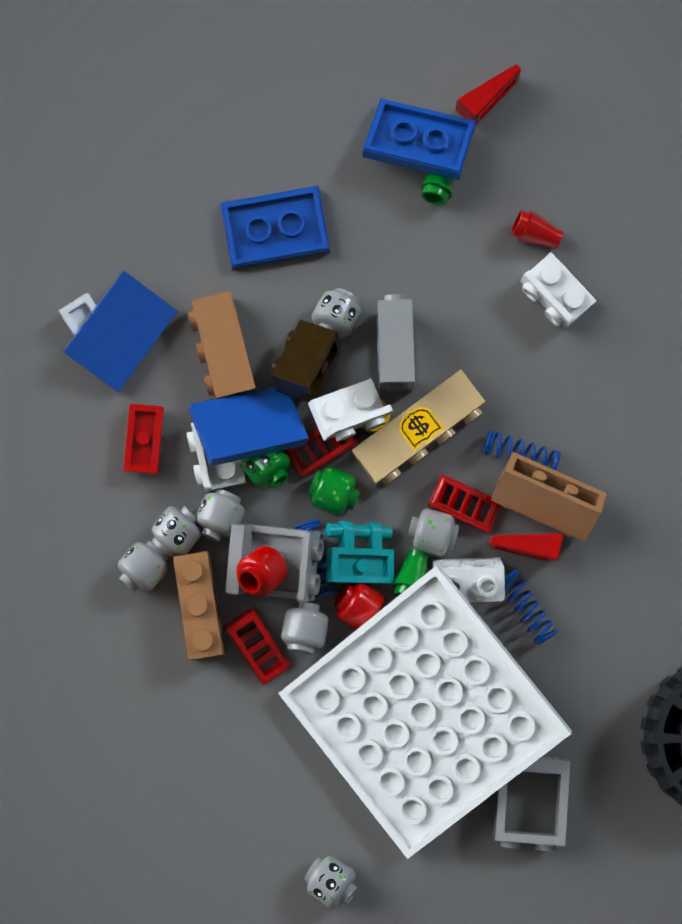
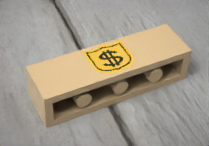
(419, 427)

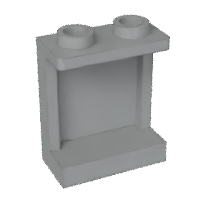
(298, 547)

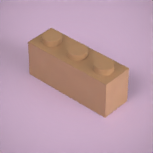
(221, 345)
(549, 497)
(199, 605)

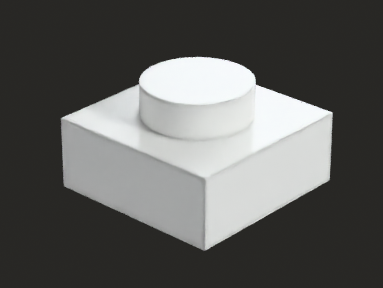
(77, 312)

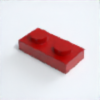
(143, 439)

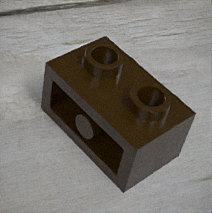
(305, 361)

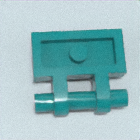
(359, 565)

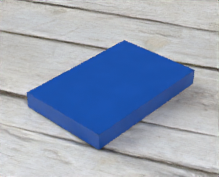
(419, 139)
(275, 227)
(120, 331)
(247, 425)

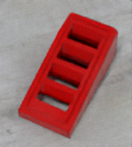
(482, 99)
(300, 465)
(436, 497)
(537, 546)
(239, 622)

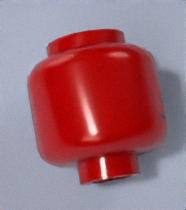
(261, 571)
(358, 604)

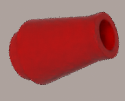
(535, 230)

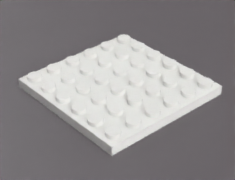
(424, 712)

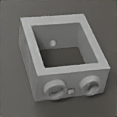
(395, 344)
(542, 841)

